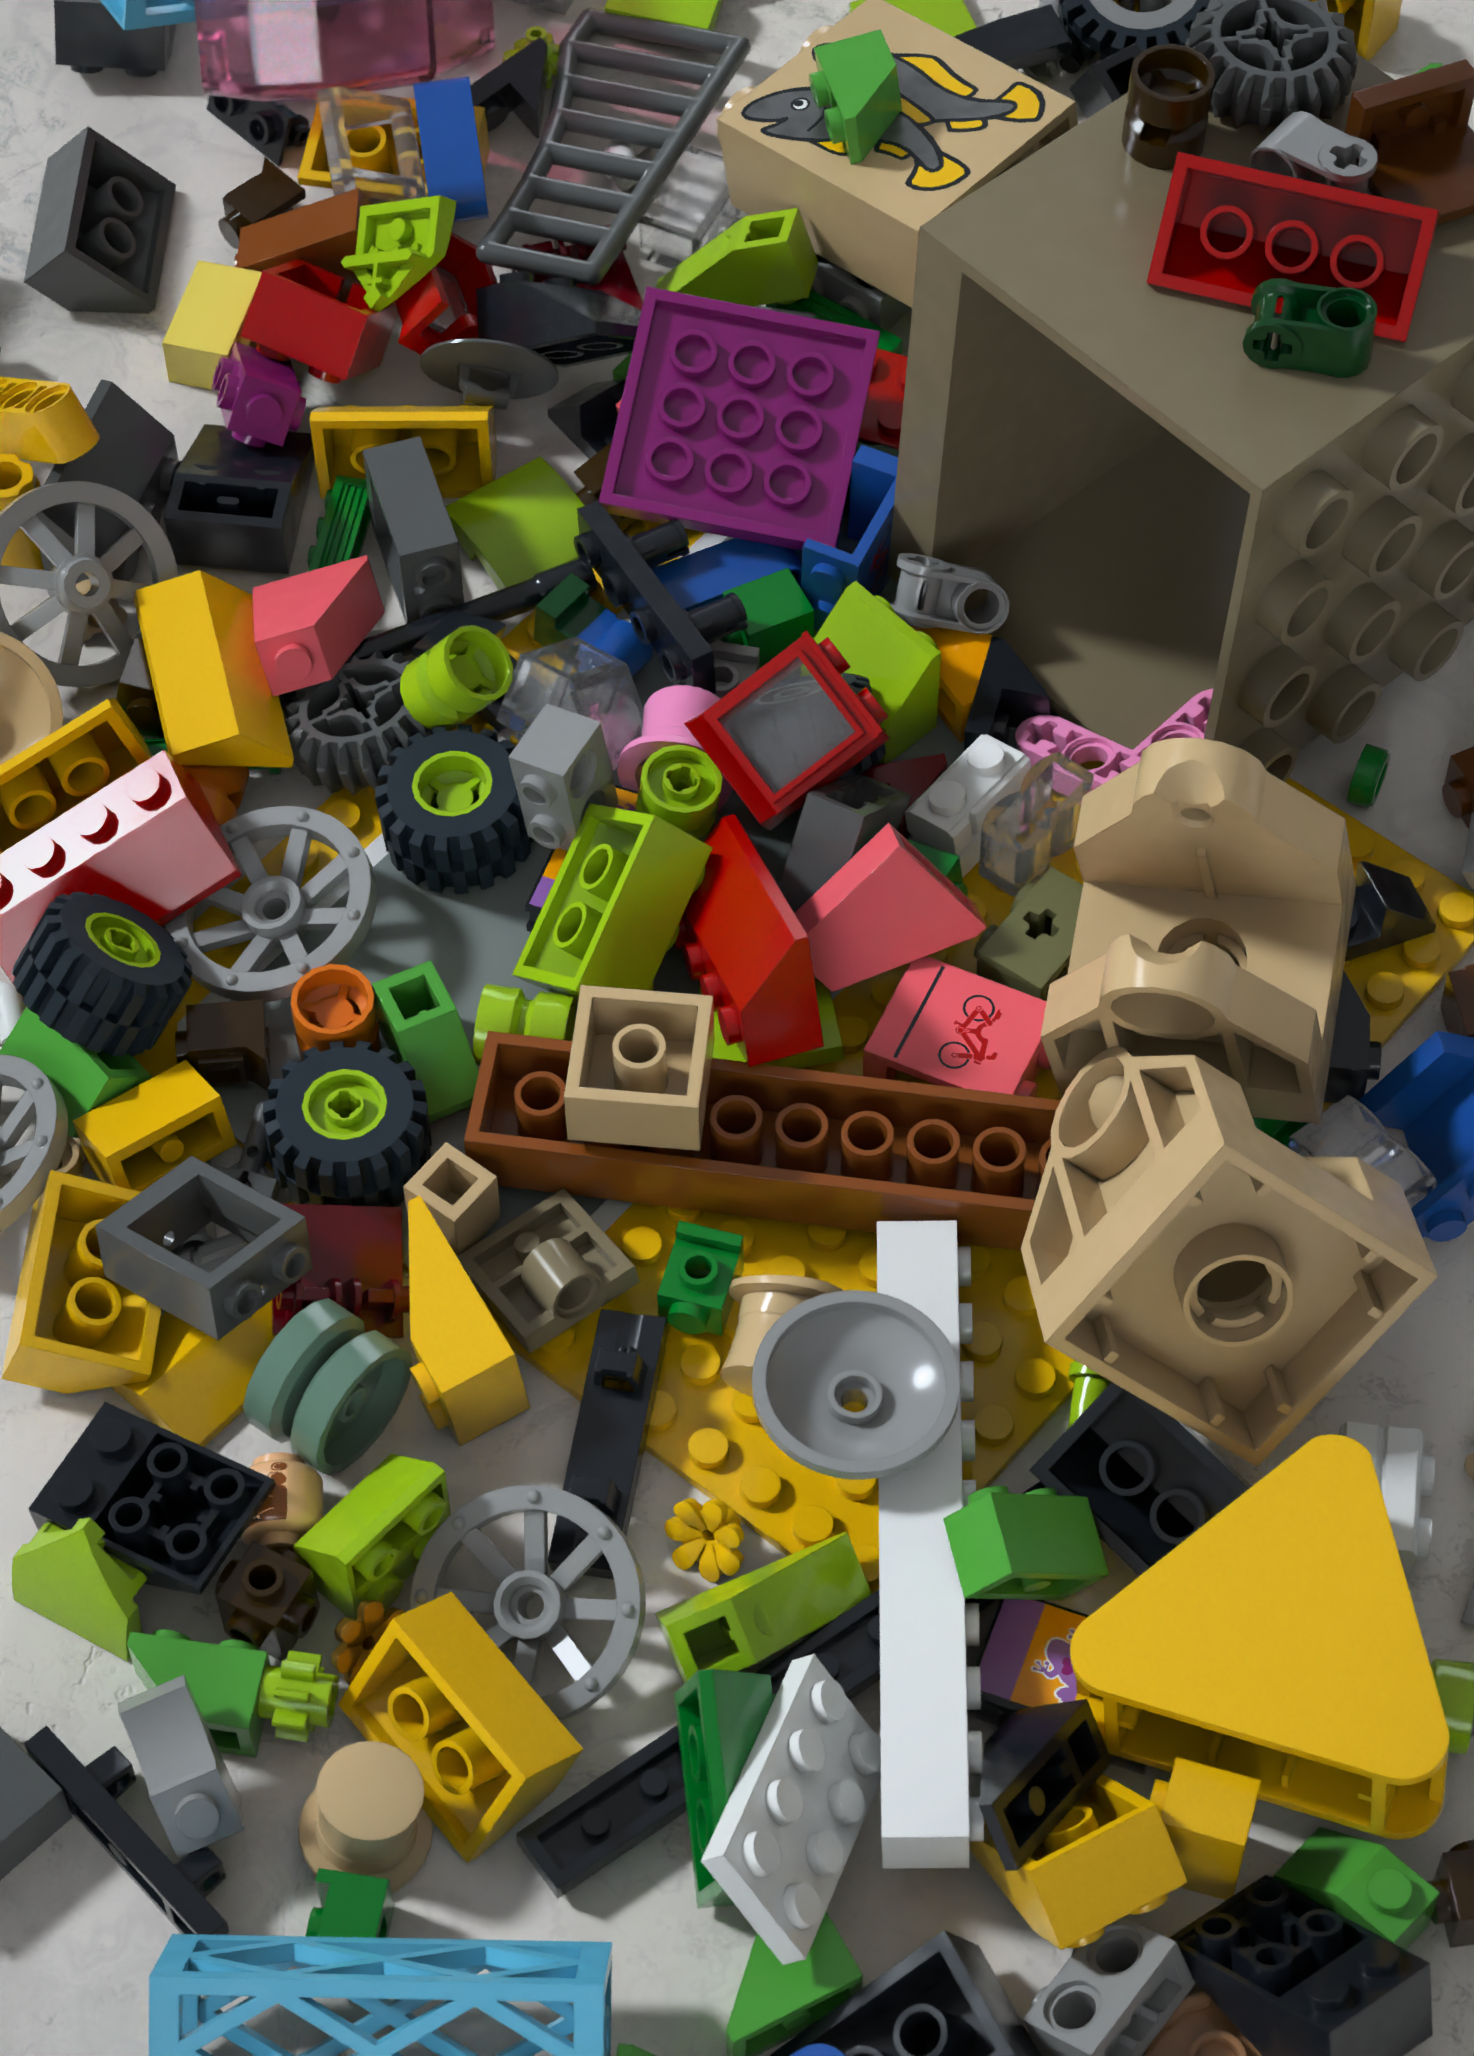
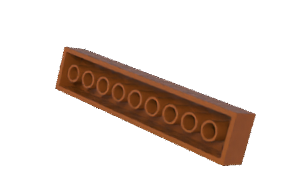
(779, 1146)

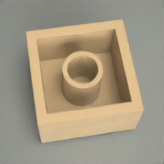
(639, 1067)

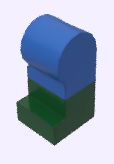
(573, 613)

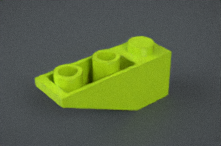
(751, 263)
(764, 1608)

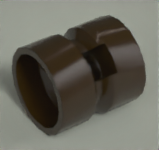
(1167, 105)

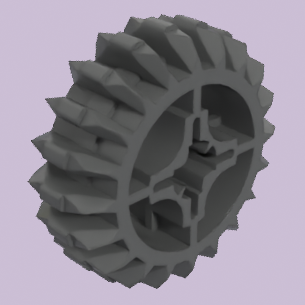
(1275, 58)
(351, 723)

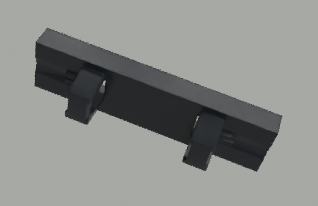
(612, 1426)
(92, 1796)

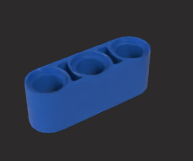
(451, 145)
(711, 571)

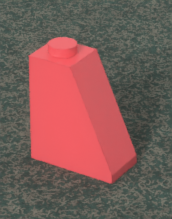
(314, 622)
(884, 913)

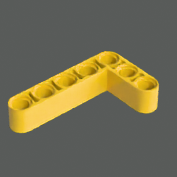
(43, 421)

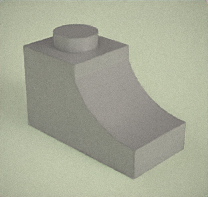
(182, 1766)

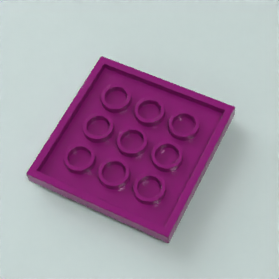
(739, 420)

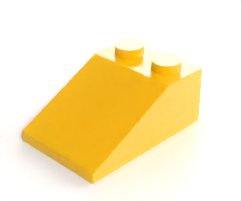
(463, 1359)
(1093, 1867)

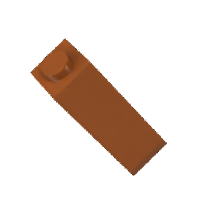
(315, 233)

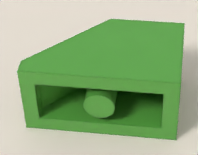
(1362, 1884)
(786, 1999)

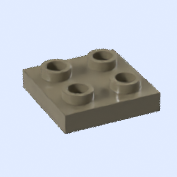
(548, 1270)

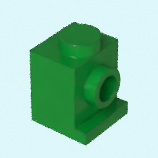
(699, 1277)
(351, 1906)

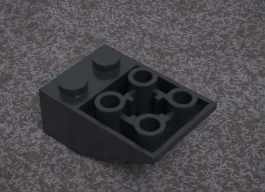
(239, 501)
(156, 1498)
(1307, 1976)

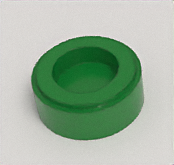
(1368, 776)

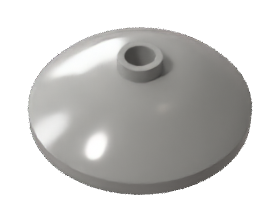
(862, 1352)

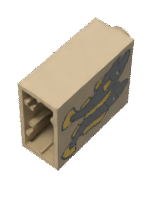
(956, 131)

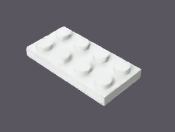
(796, 1810)

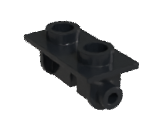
(262, 124)

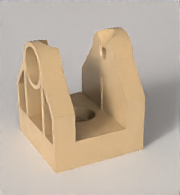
(1195, 857)
(1174, 1185)

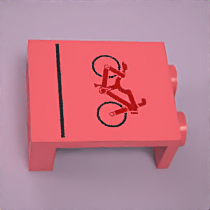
(959, 1032)

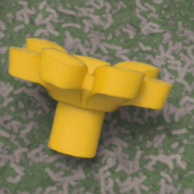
(707, 1537)

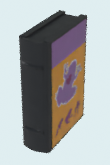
(1030, 1662)

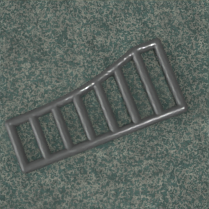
(650, 174)

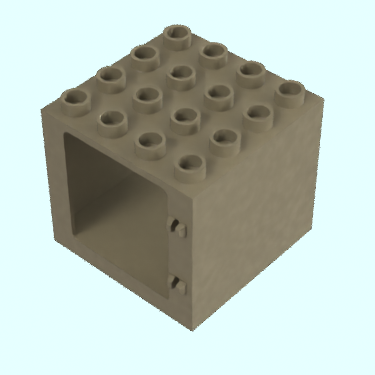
(1158, 489)

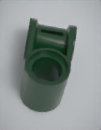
(1318, 328)

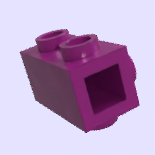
(258, 396)

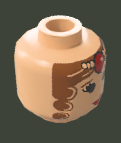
(291, 1506)

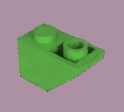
(860, 90)
(427, 1032)
(220, 1675)

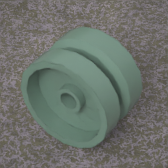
(327, 1386)

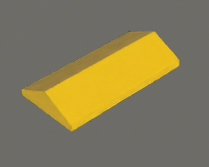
(210, 674)
(200, 1380)

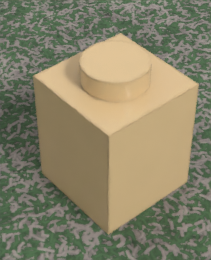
(458, 1195)

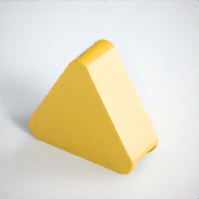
(1280, 1652)

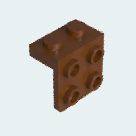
(1421, 138)

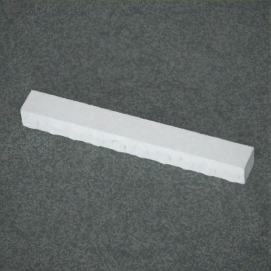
(922, 1604)

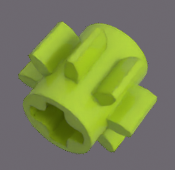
(298, 1696)

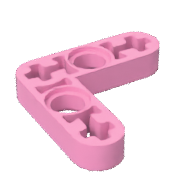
(1052, 734)

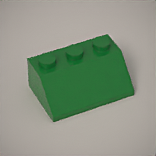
(717, 1728)

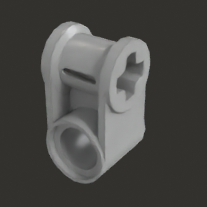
(1316, 153)
(935, 592)

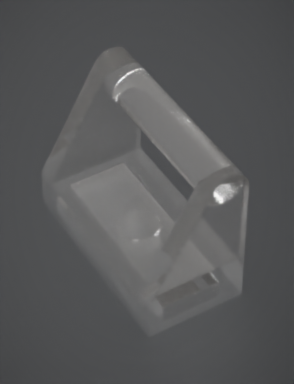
(354, 109)

